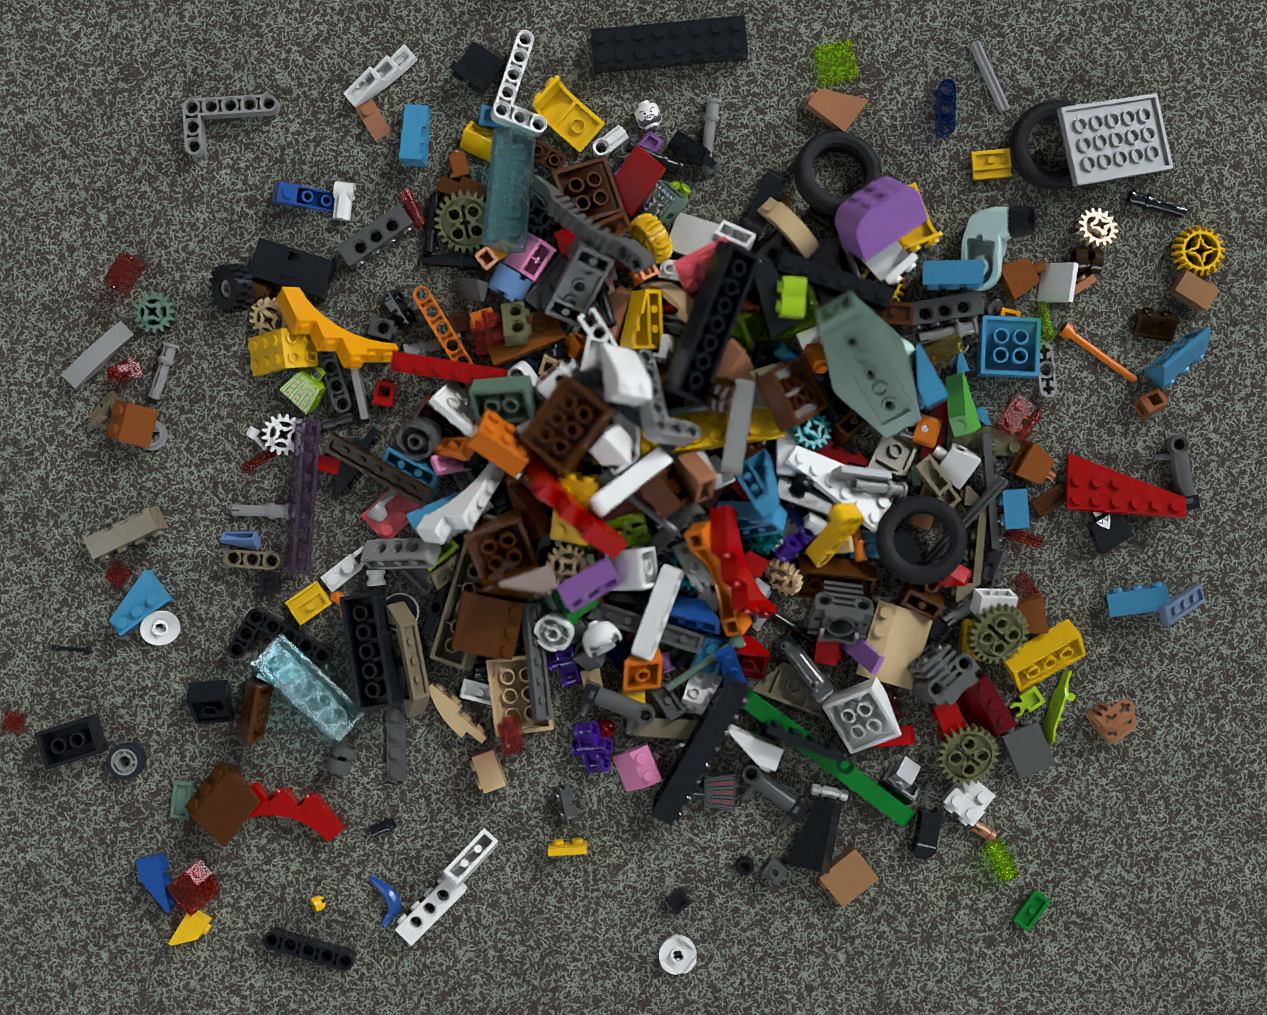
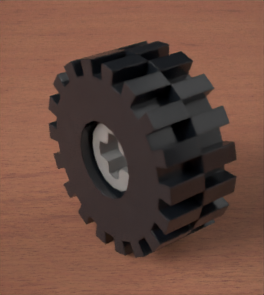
(232, 288)

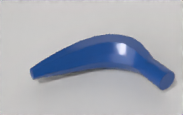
(391, 898)

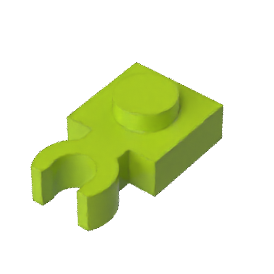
(1029, 700)

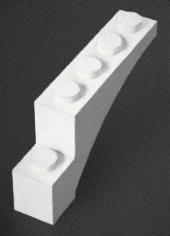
(463, 510)

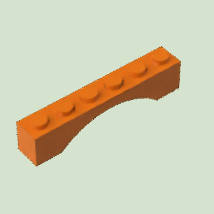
(699, 542)

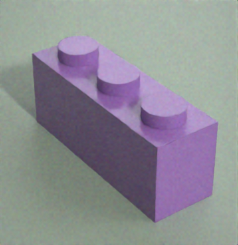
(589, 584)

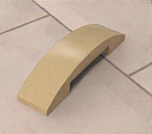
(674, 295)

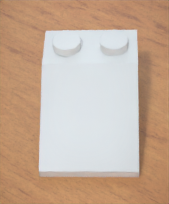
(624, 376)
(761, 749)

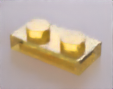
(944, 348)

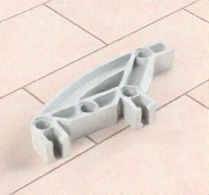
(593, 357)

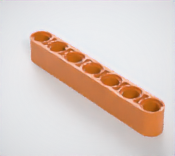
(440, 318)

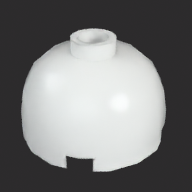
(554, 631)
(600, 637)

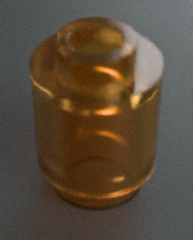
(262, 289)

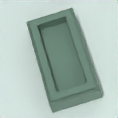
(181, 794)

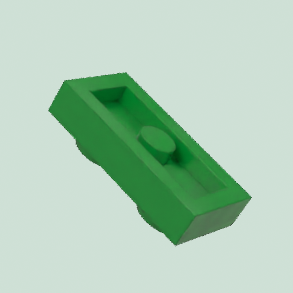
(1031, 909)

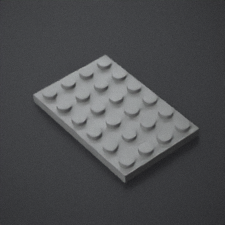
(1115, 139)

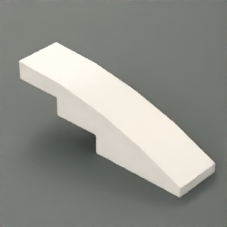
(380, 77)

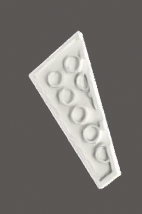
(457, 408)
(819, 468)

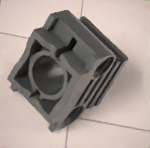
(840, 613)
(942, 674)

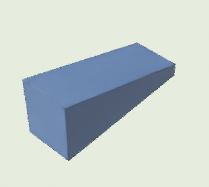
(246, 539)

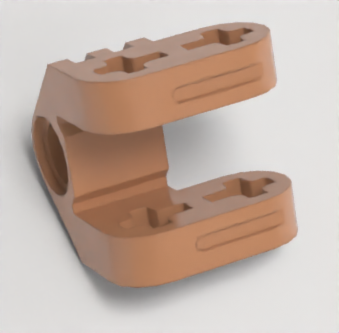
(1103, 720)

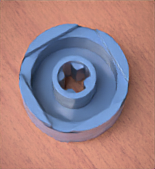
(509, 283)

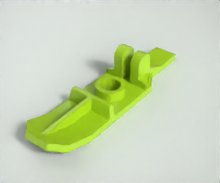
(1056, 707)

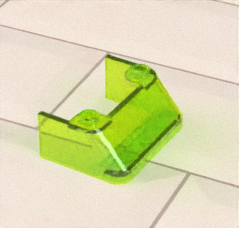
(752, 326)

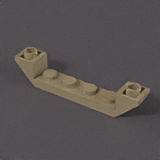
(975, 553)
(412, 657)

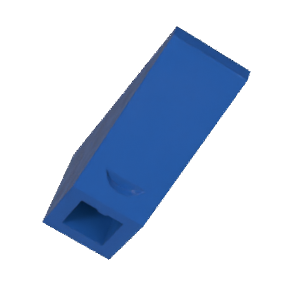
(302, 197)
(154, 876)

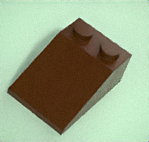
(665, 492)

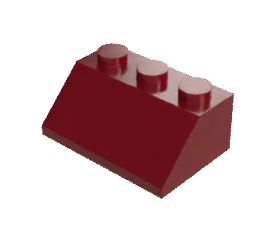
(985, 708)

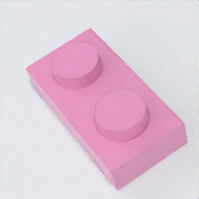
(446, 465)

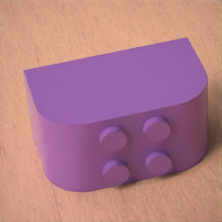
(878, 216)

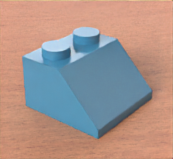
(1015, 509)

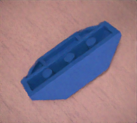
(693, 615)

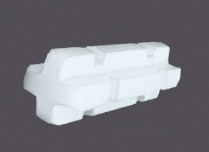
(827, 791)

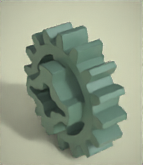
(160, 307)

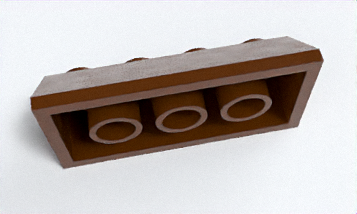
(835, 570)

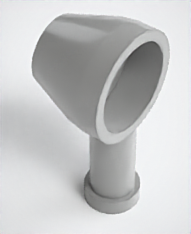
(378, 511)

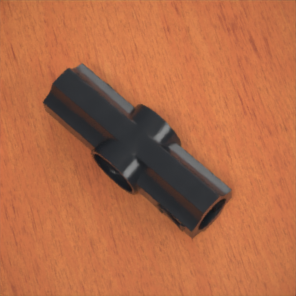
(433, 618)

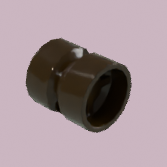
(1087, 261)
(720, 396)

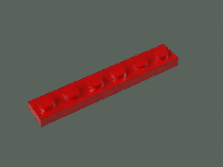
(443, 368)

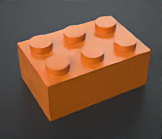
(499, 443)

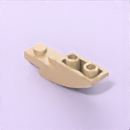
(448, 708)

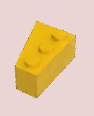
(643, 320)

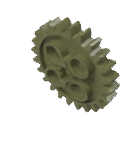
(448, 223)
(991, 646)
(979, 741)

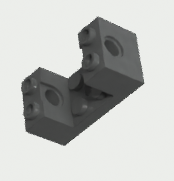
(584, 266)

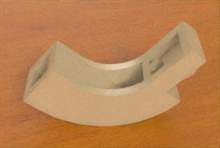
(790, 226)

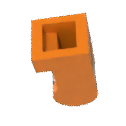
(643, 276)

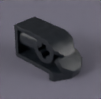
(926, 833)

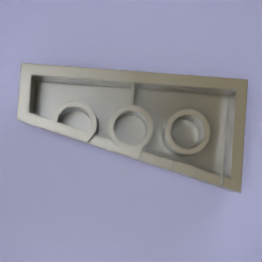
(124, 533)

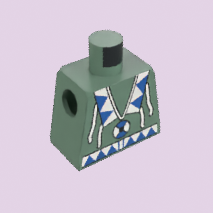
(665, 202)

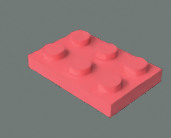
(693, 266)
(396, 518)

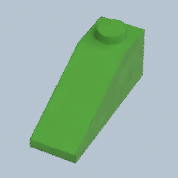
(961, 406)

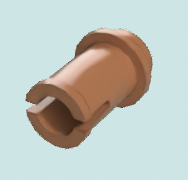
(985, 832)

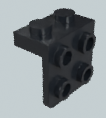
(477, 68)

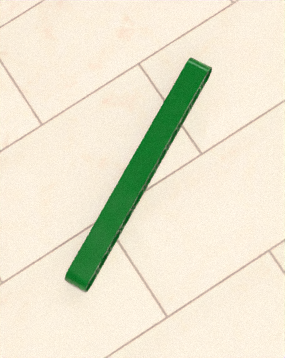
(855, 780)

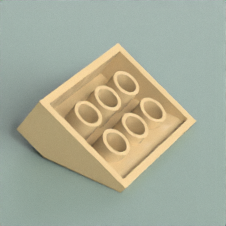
(900, 638)
(511, 693)

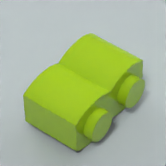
(791, 297)

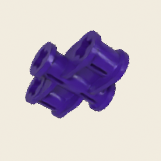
(794, 545)
(567, 667)
(592, 746)

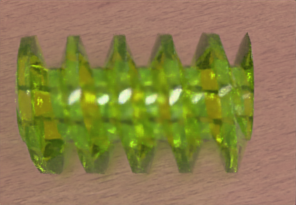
(1001, 860)

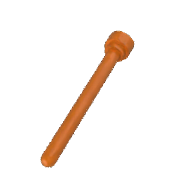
(1069, 333)

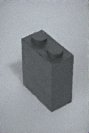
(1027, 748)

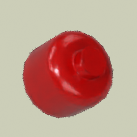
(606, 728)

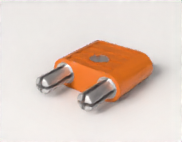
(925, 431)

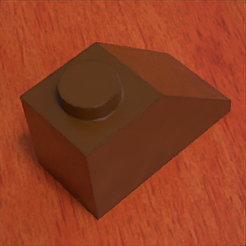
(847, 428)

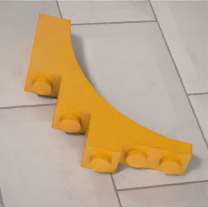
(326, 335)

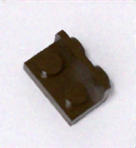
(1155, 324)

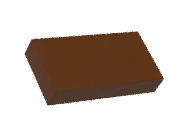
(1049, 500)

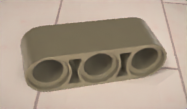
(244, 559)

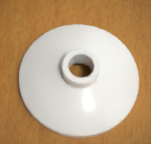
(160, 635)

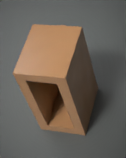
(1194, 290)

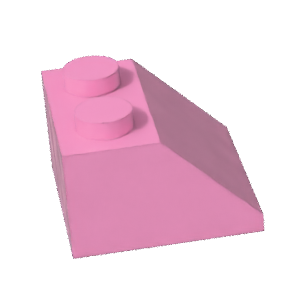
(637, 767)

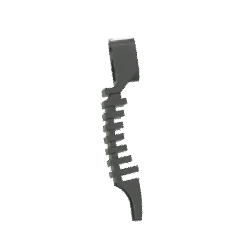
(625, 250)

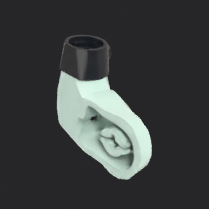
(988, 236)

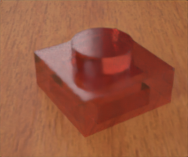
(118, 574)
(14, 721)

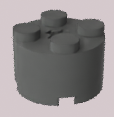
(419, 438)

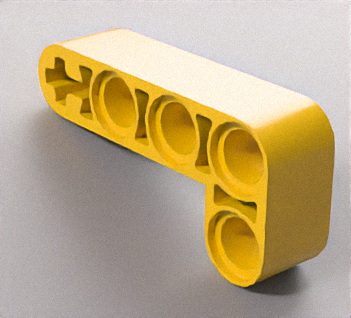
(844, 522)

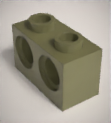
(515, 323)

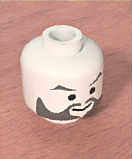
(648, 115)

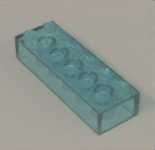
(509, 191)
(307, 688)

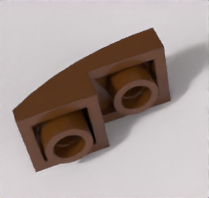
(548, 157)

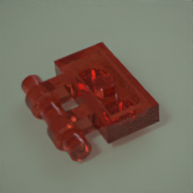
(1014, 414)

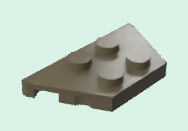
(893, 454)
(789, 688)

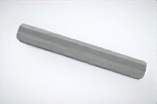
(989, 76)

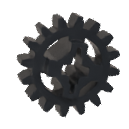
(533, 212)

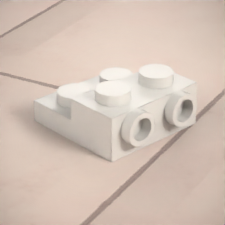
(967, 801)

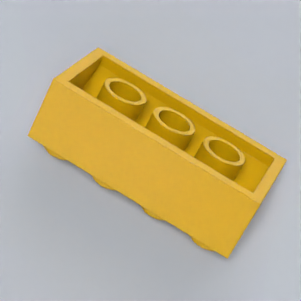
(1045, 655)

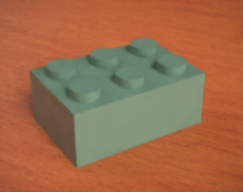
(507, 396)

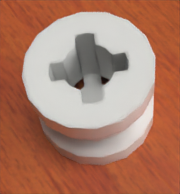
(375, 577)

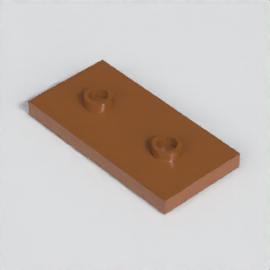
(544, 331)

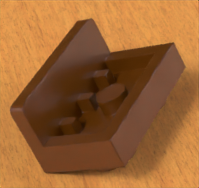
(898, 315)

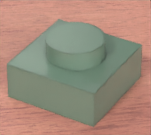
(912, 477)

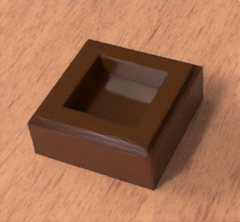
(459, 322)

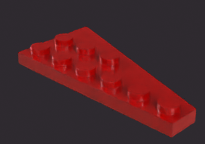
(1108, 491)

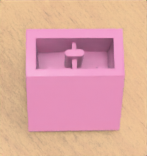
(533, 261)

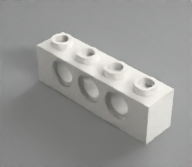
(411, 931)

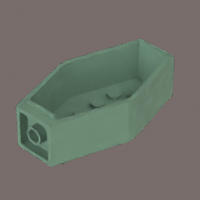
(876, 349)

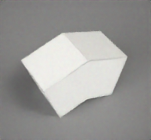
(814, 523)

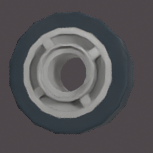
(133, 753)

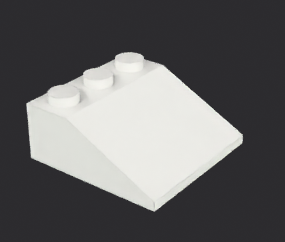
(862, 715)

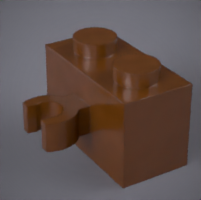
(922, 599)

